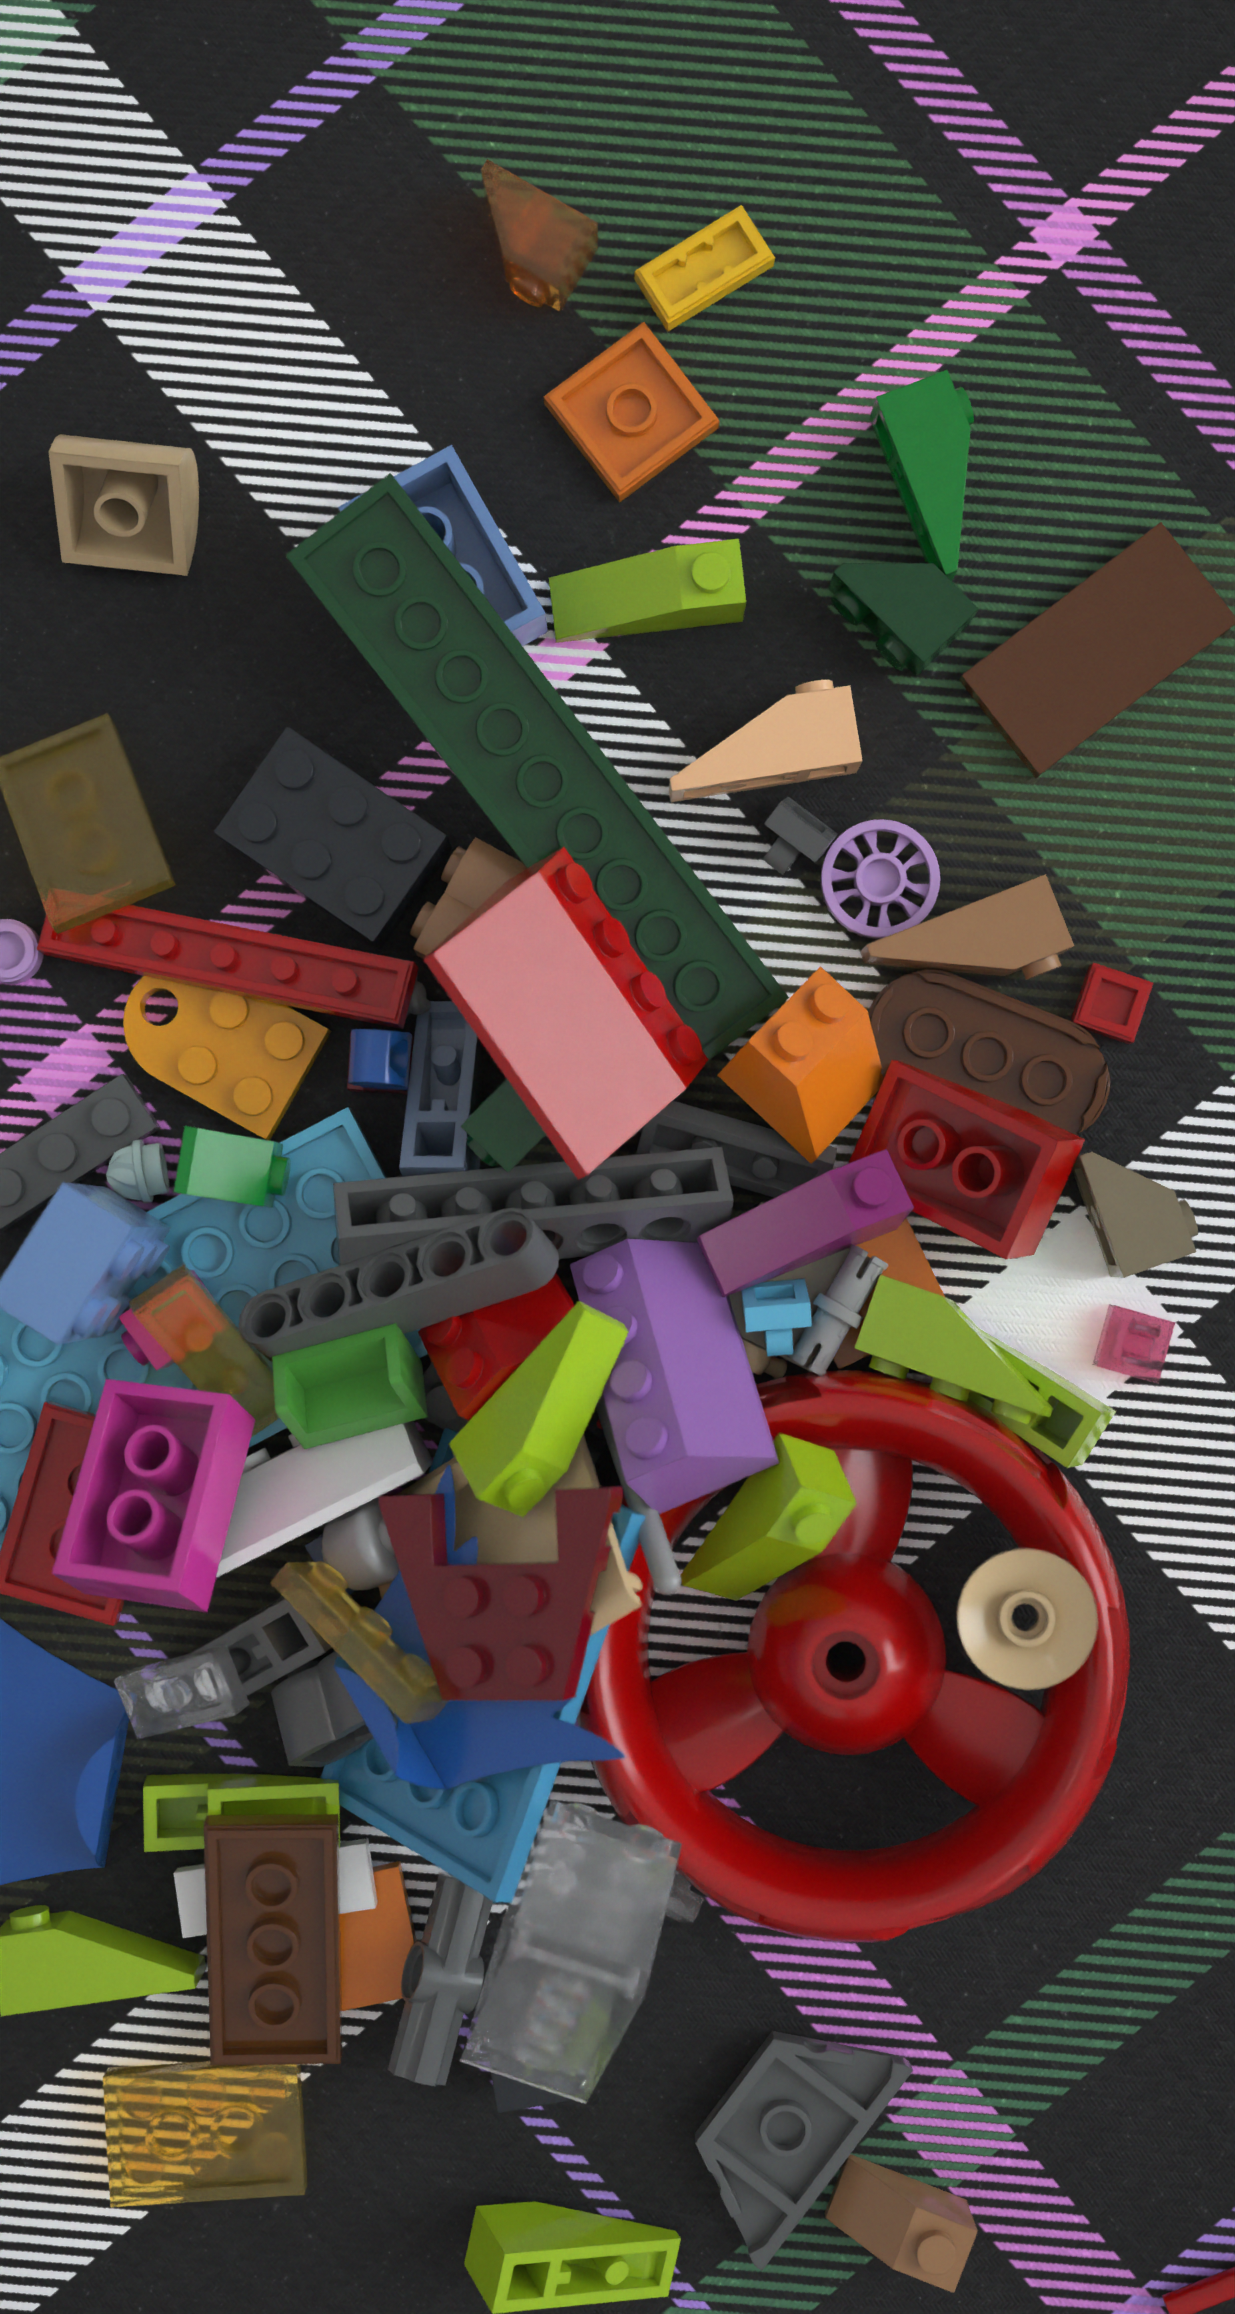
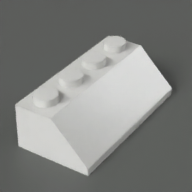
(311, 1486)

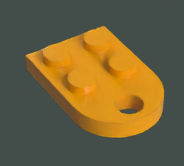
(226, 1050)

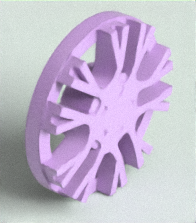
(880, 878)

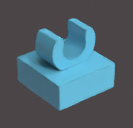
(776, 1310)

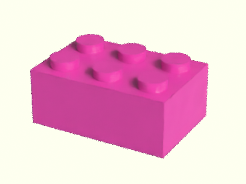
(155, 1495)

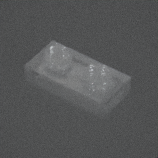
(182, 1692)

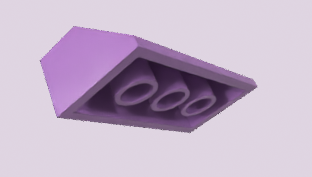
(682, 1382)

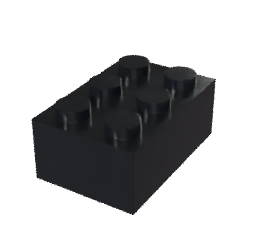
(333, 838)

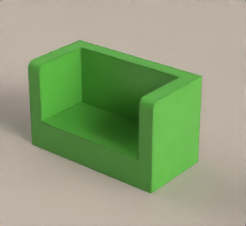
(349, 1386)

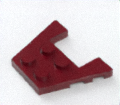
(504, 1625)

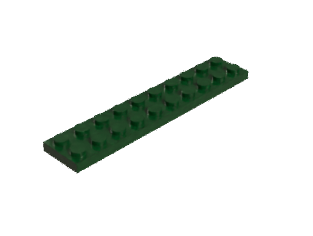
(526, 751)

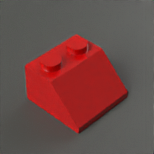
(488, 1344)

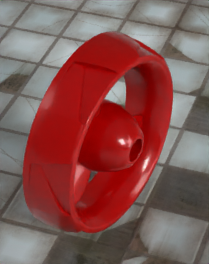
(717, 1715)

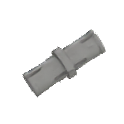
(838, 1310)

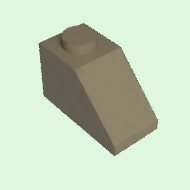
(1133, 1216)

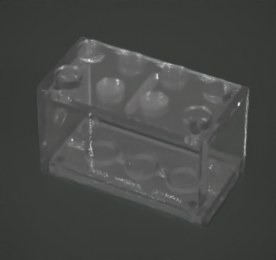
(572, 1951)

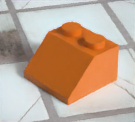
(809, 1065)

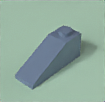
(441, 1093)

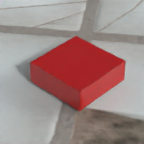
(1111, 1003)

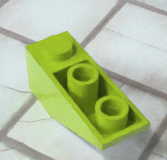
(935, 1337)

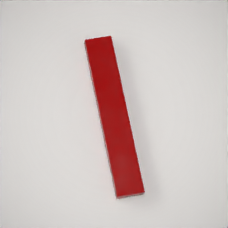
(241, 963)

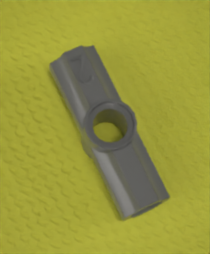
(440, 1982)

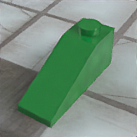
(927, 449)

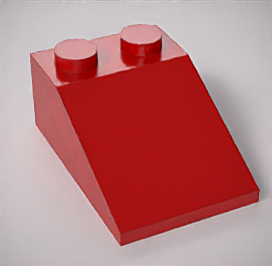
(970, 1158)

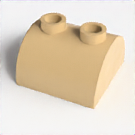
(125, 504)

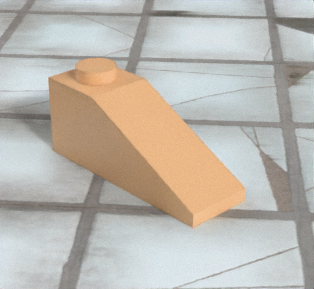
(790, 742)

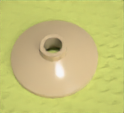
(1063, 1624)

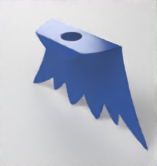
(467, 1735)
(56, 1762)

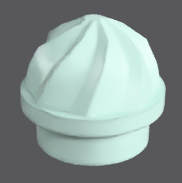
(139, 1171)

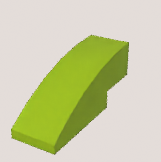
(179, 1803)

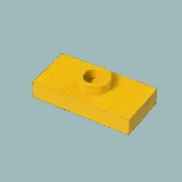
(704, 268)

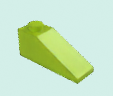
(651, 592)
(1076, 1415)
(538, 1416)
(773, 1521)
(82, 1961)
(565, 2257)

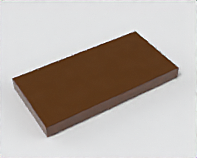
(1098, 650)
(273, 1939)

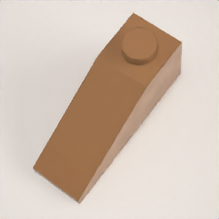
(988, 937)

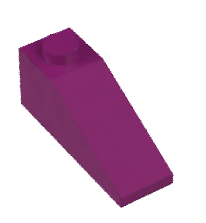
(807, 1223)

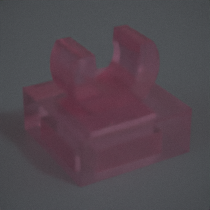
(1133, 1343)

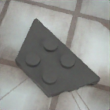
(791, 2129)

